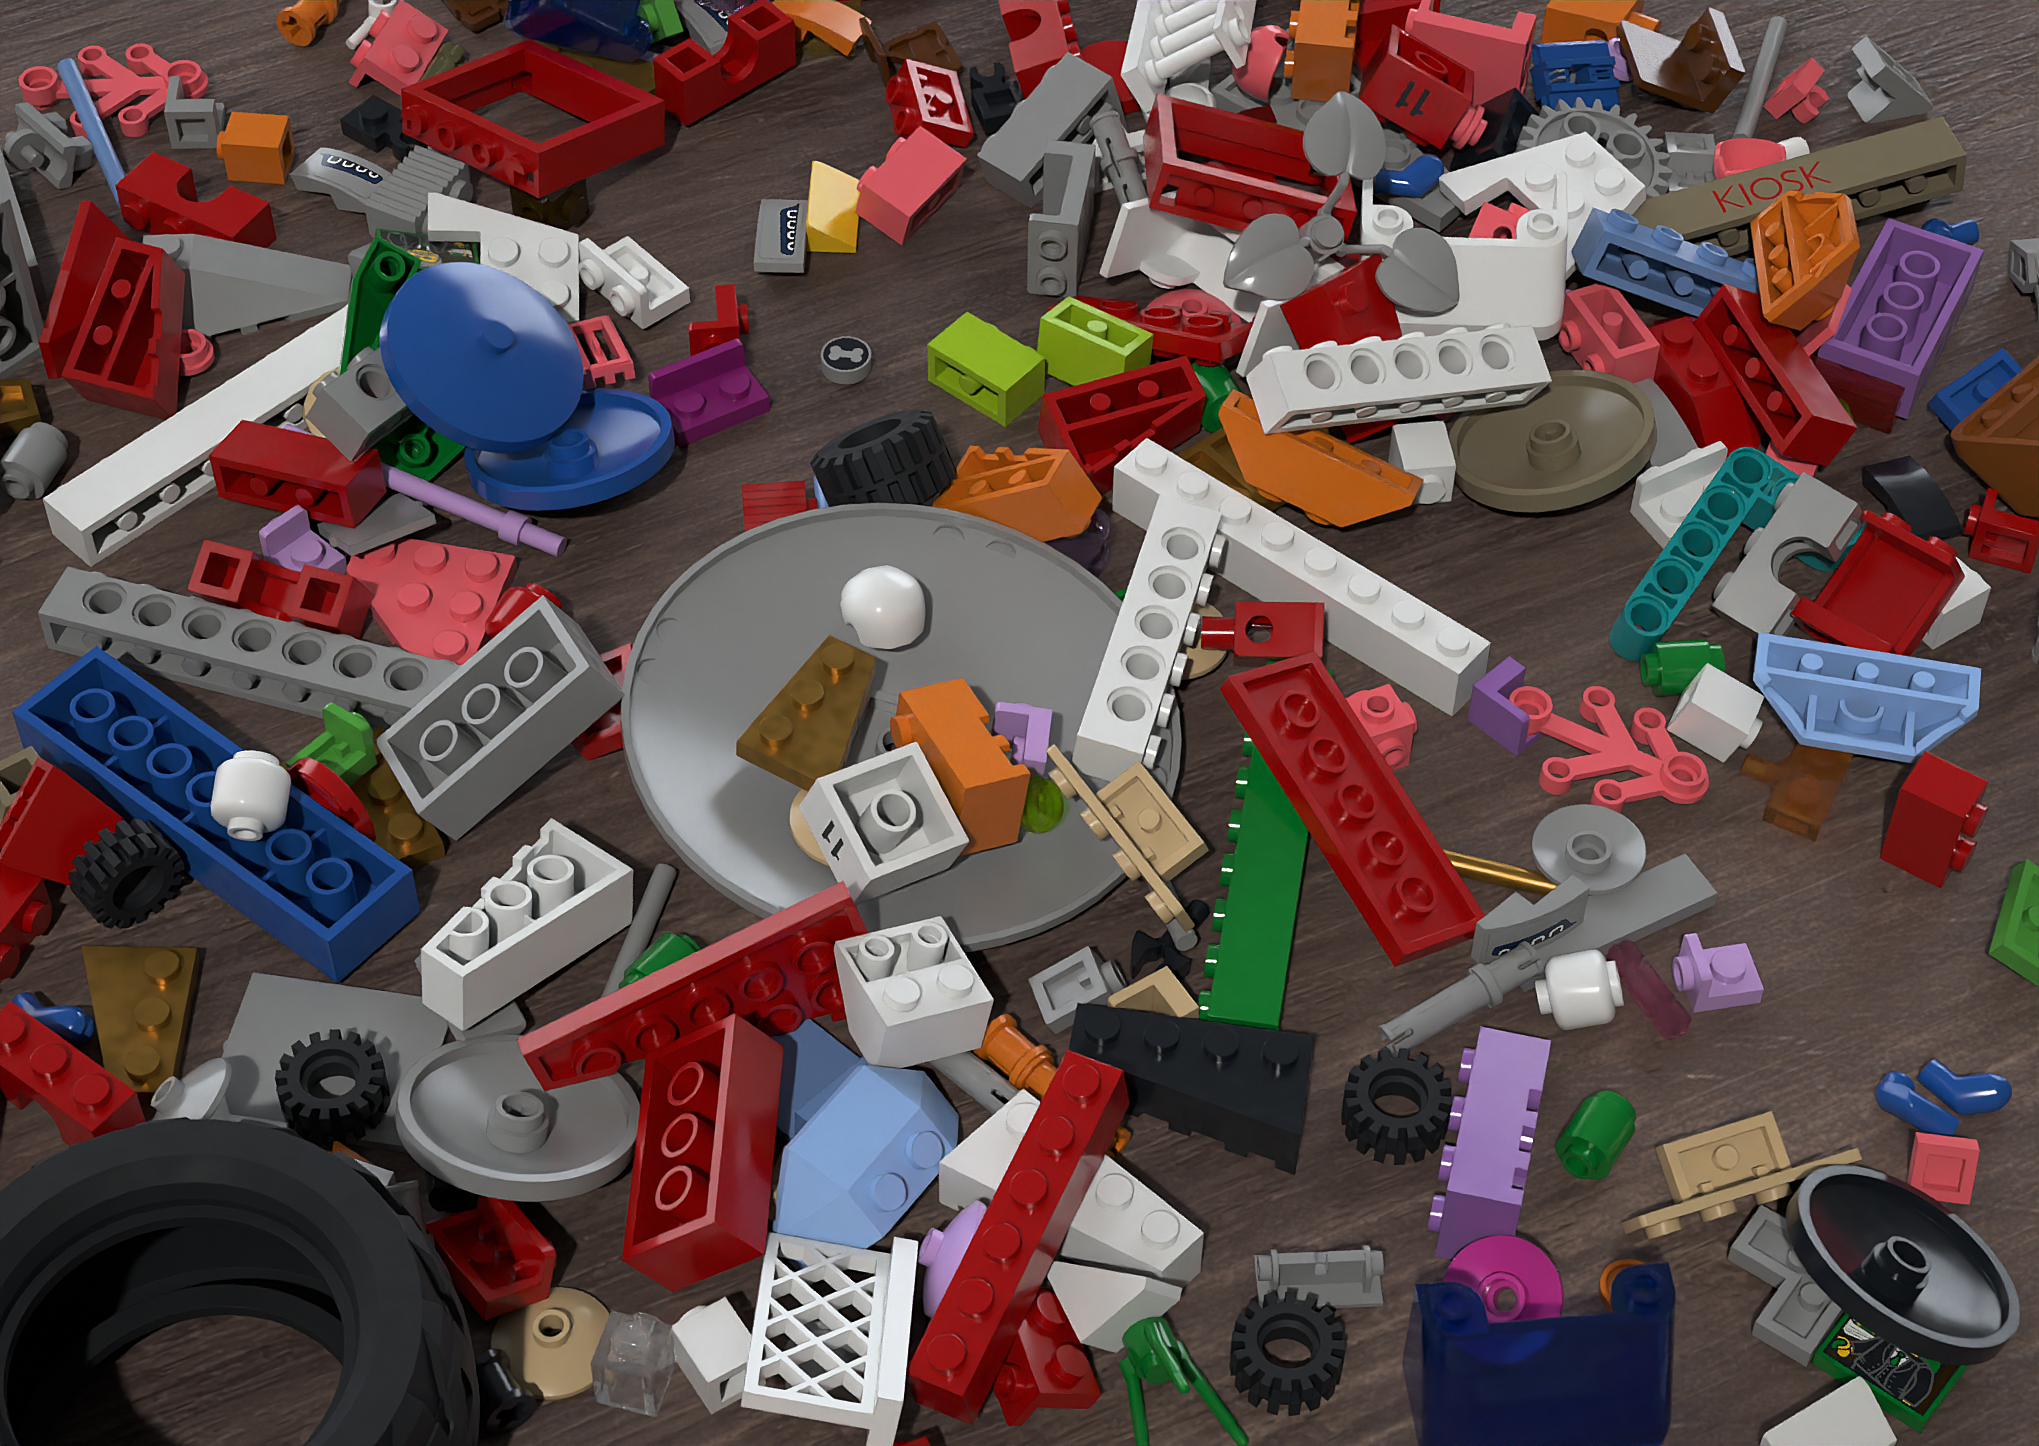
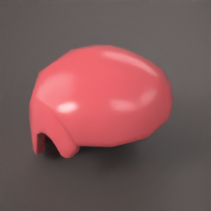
(1262, 59)
(1744, 155)

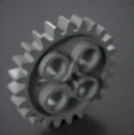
(1624, 139)

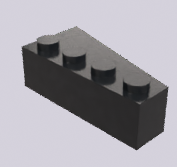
(1206, 1076)

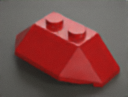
(77, 280)
(1702, 387)

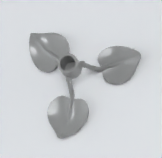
(1278, 258)

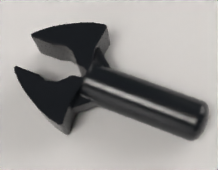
(1147, 949)

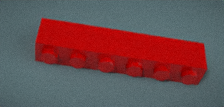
(1018, 1238)

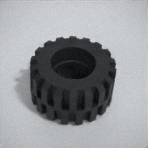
(885, 461)

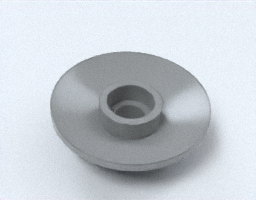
(1591, 844)
(195, 1094)

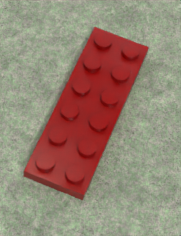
(1354, 807)

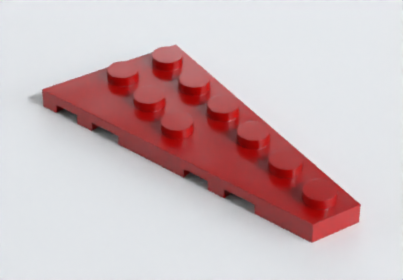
(765, 974)

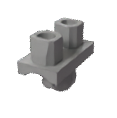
(44, 144)

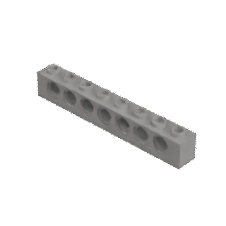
(235, 649)

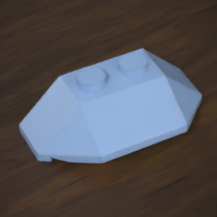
(1864, 697)
(863, 1158)

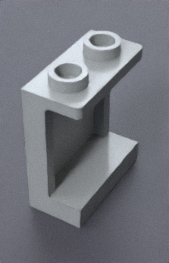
(1062, 232)

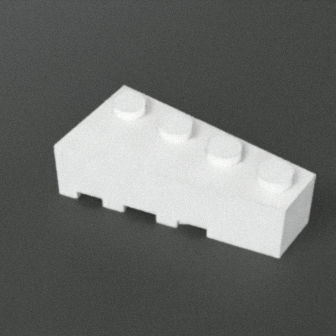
(1117, 1223)

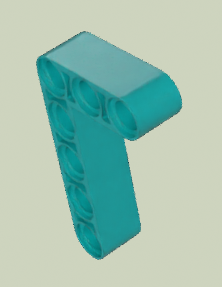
(1706, 537)

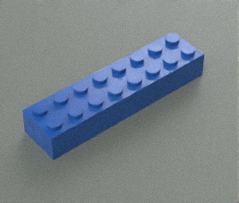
(152, 760)

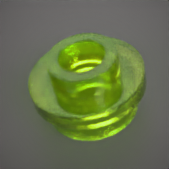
(1042, 805)

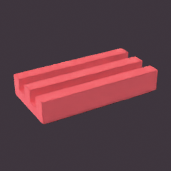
(602, 367)

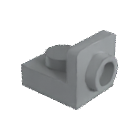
(1075, 980)

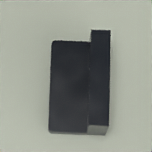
(1505, 120)

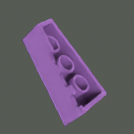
(1493, 1141)

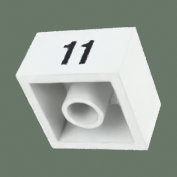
(883, 823)

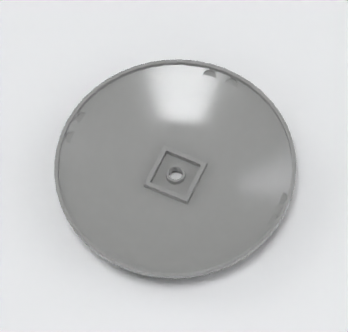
(753, 611)

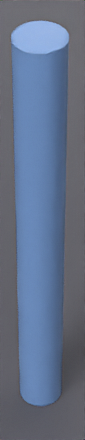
(91, 123)

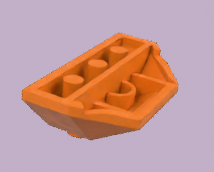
(1804, 255)
(1314, 469)

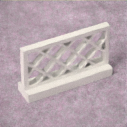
(881, 1352)

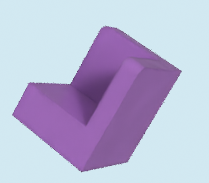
(1494, 712)

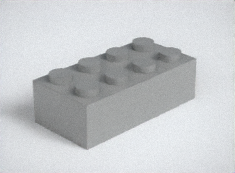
(499, 718)

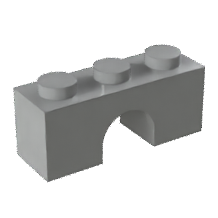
(1805, 519)

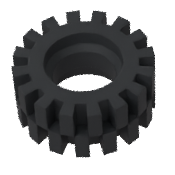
(126, 873)
(327, 1060)
(1392, 1134)
(1281, 1384)

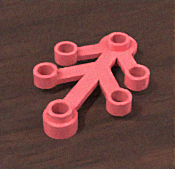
(42, 89)
(1669, 774)

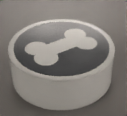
(846, 360)

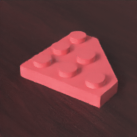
(433, 594)

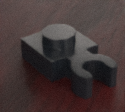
(993, 98)
(378, 126)

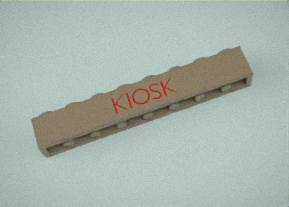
(1873, 172)

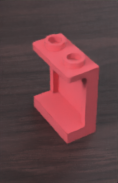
(1493, 52)

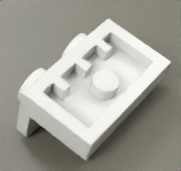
(1670, 491)

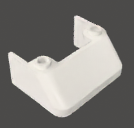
(1187, 251)
(1497, 278)

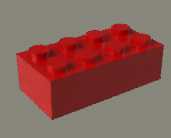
(704, 1154)

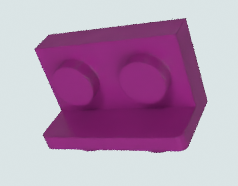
(708, 392)

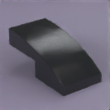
(1912, 497)

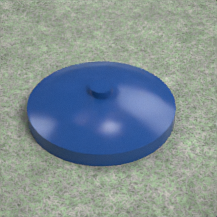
(481, 357)
(599, 453)

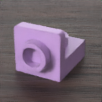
(292, 544)
(1026, 731)
(1716, 975)

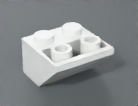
(911, 994)

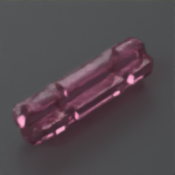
(1649, 990)

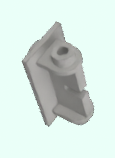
(1331, 1277)

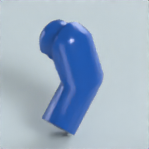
(1413, 180)
(1962, 231)
(65, 1021)
(1967, 1093)
(1899, 1099)

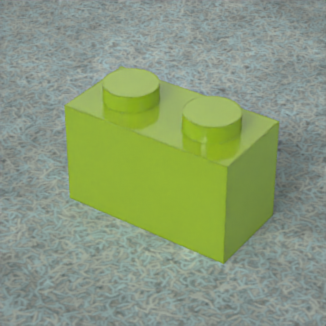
(1089, 343)
(986, 369)

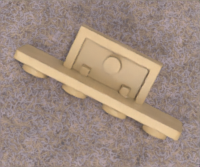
(1145, 826)
(1723, 1166)

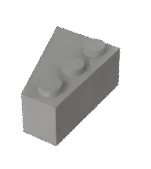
(1054, 111)

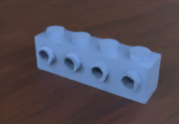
(1657, 262)

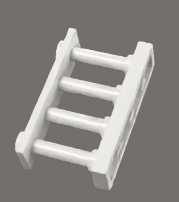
(1179, 34)

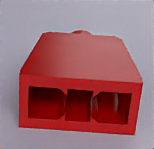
(1293, 628)
(51, 823)

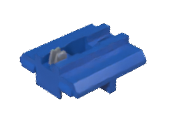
(1592, 68)

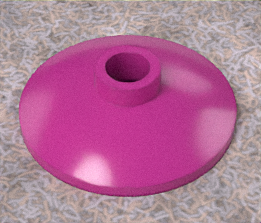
(1514, 1264)

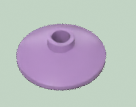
(943, 1253)

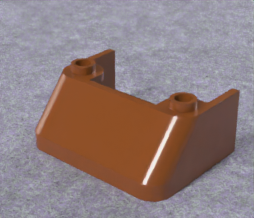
(2003, 441)

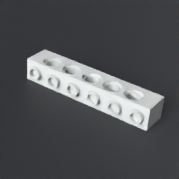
(1397, 377)
(1148, 640)

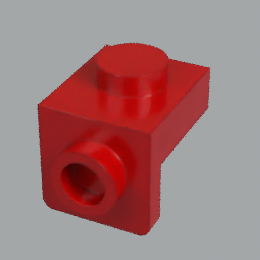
(730, 323)

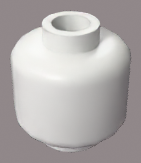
(250, 795)
(1580, 989)

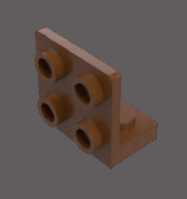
(1690, 71)

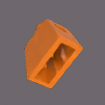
(1592, 19)

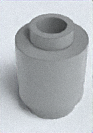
(33, 461)

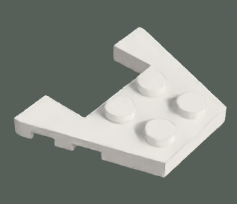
(1530, 176)
(521, 247)

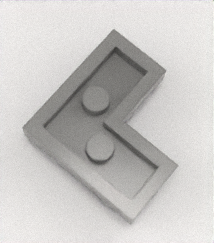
(1799, 1311)

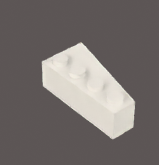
(526, 926)

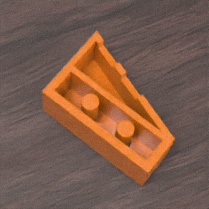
(1323, 48)
(1032, 492)
(965, 759)

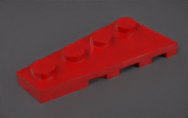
(1202, 337)

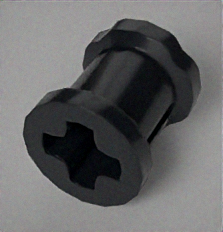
(501, 1393)

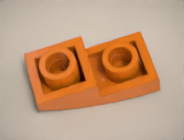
(826, 19)

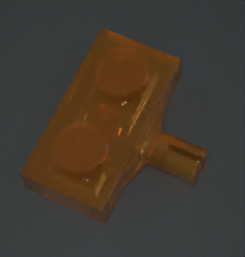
(1800, 787)

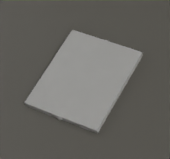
(288, 1009)

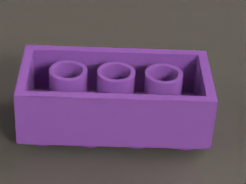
(1904, 307)

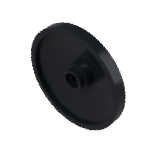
(1902, 1265)

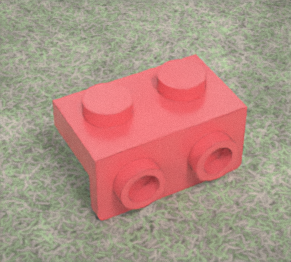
(401, 48)

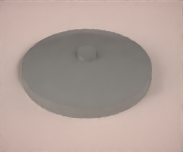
(492, 1130)

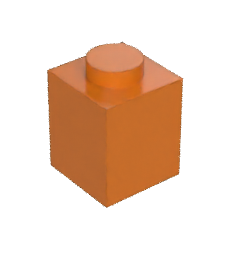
(257, 147)

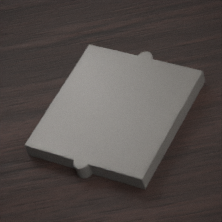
(386, 521)

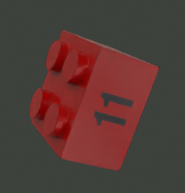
(1416, 88)

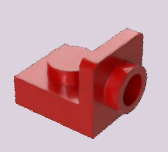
(2002, 536)

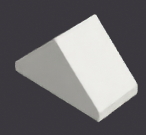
(1108, 1302)

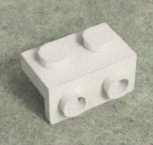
(632, 281)

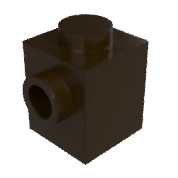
(557, 209)

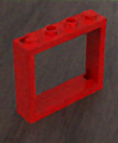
(620, 117)
(1225, 196)

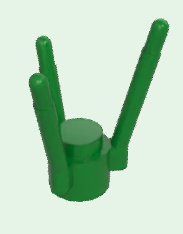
(1160, 1358)

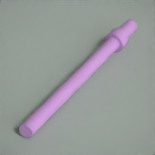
(511, 526)

